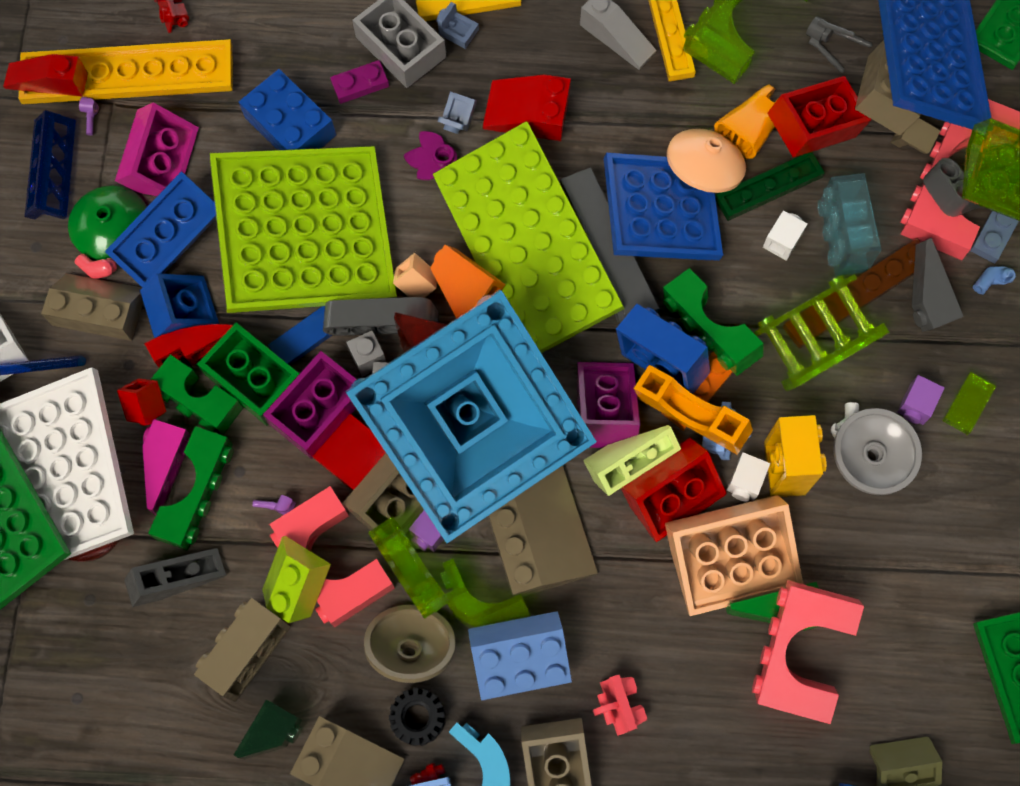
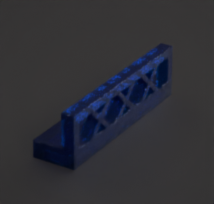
(40, 167)

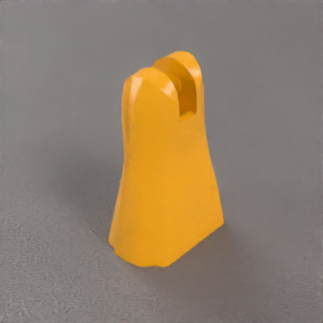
(749, 122)

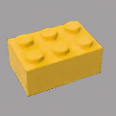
(794, 455)

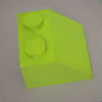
(294, 581)

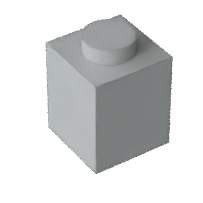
(365, 351)

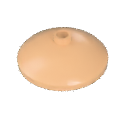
(706, 160)

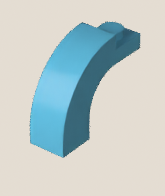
(487, 752)

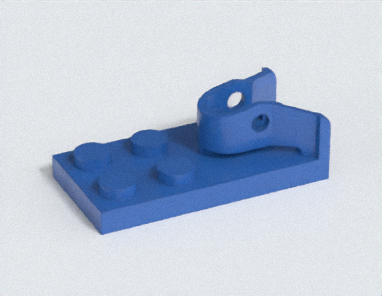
(163, 230)

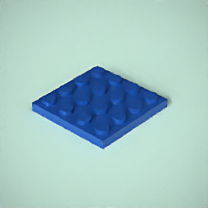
(658, 212)

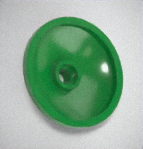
(95, 234)

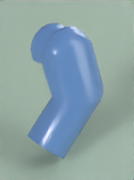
(994, 276)

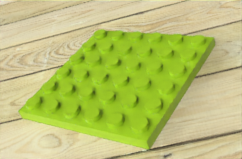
(300, 228)

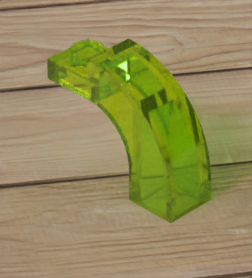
(408, 567)
(474, 612)

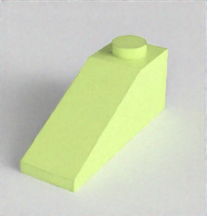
(630, 458)

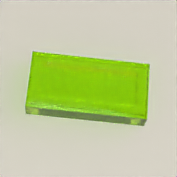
(969, 403)

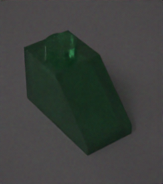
(269, 731)

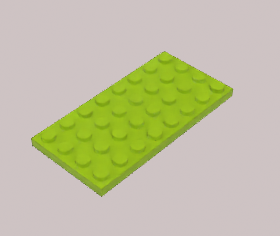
(528, 237)

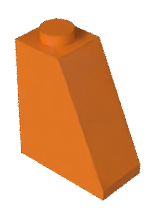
(462, 279)

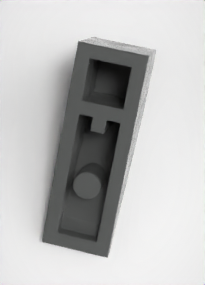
(932, 293)
(172, 576)

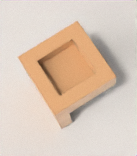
(414, 277)

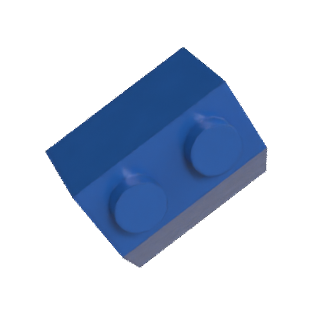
(177, 303)

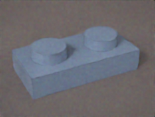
(994, 236)

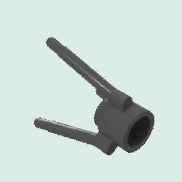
(821, 30)

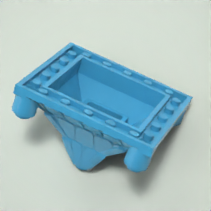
(471, 416)

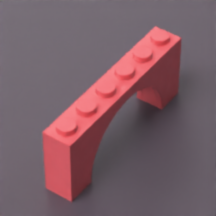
(925, 218)

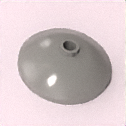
(892, 442)

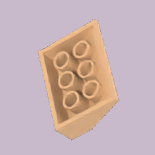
(734, 553)

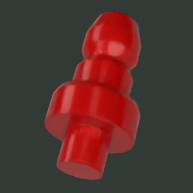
(431, 773)

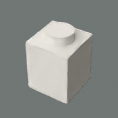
(785, 235)
(748, 477)

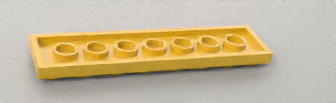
(146, 70)

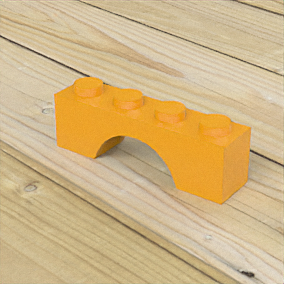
(711, 421)

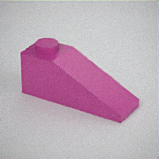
(162, 459)

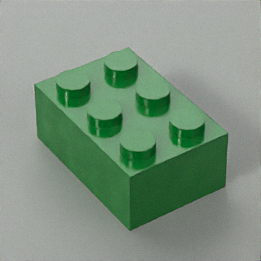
(247, 370)

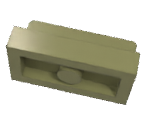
(907, 763)

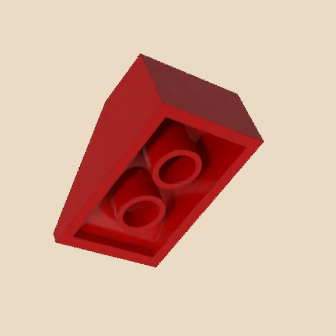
(534, 99)

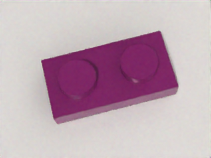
(359, 81)

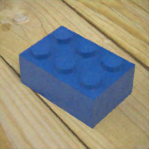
(286, 115)
(664, 345)

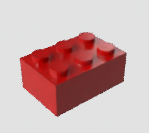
(817, 116)

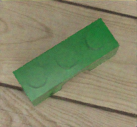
(214, 410)

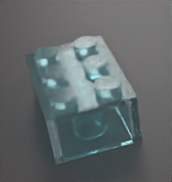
(849, 224)

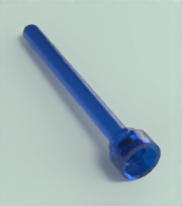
(42, 364)

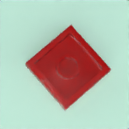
(350, 452)

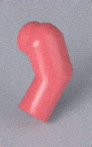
(96, 269)

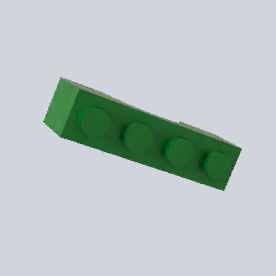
(735, 346)
(179, 522)

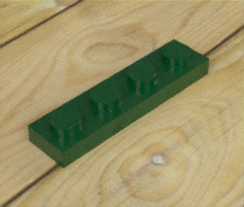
(769, 185)

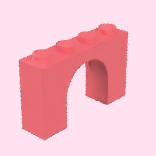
(340, 597)
(799, 609)

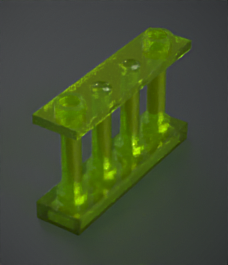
(820, 359)

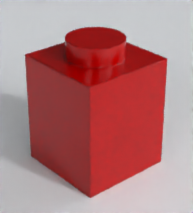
(141, 401)

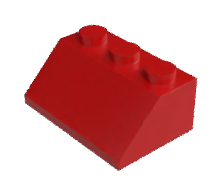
(675, 489)

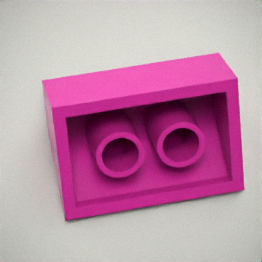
(155, 150)

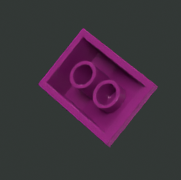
(608, 401)

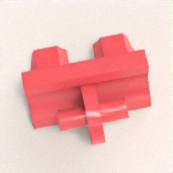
(616, 705)

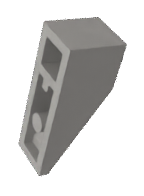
(615, 29)

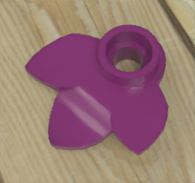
(427, 156)

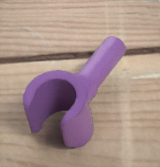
(90, 107)
(283, 505)

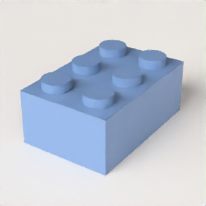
(519, 655)

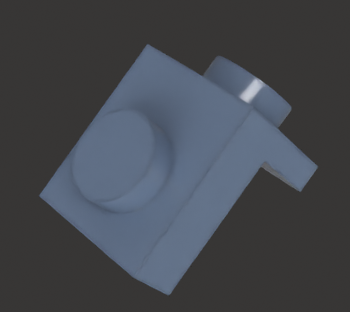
(456, 26)
(457, 113)

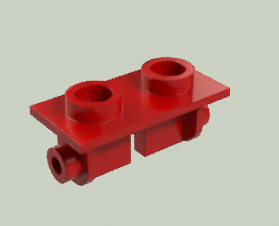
(172, 13)

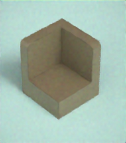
(919, 136)

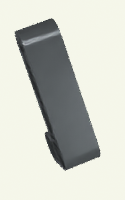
(946, 188)
(374, 315)

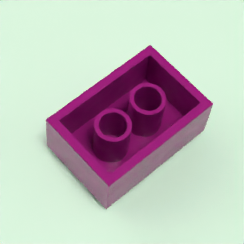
(313, 405)

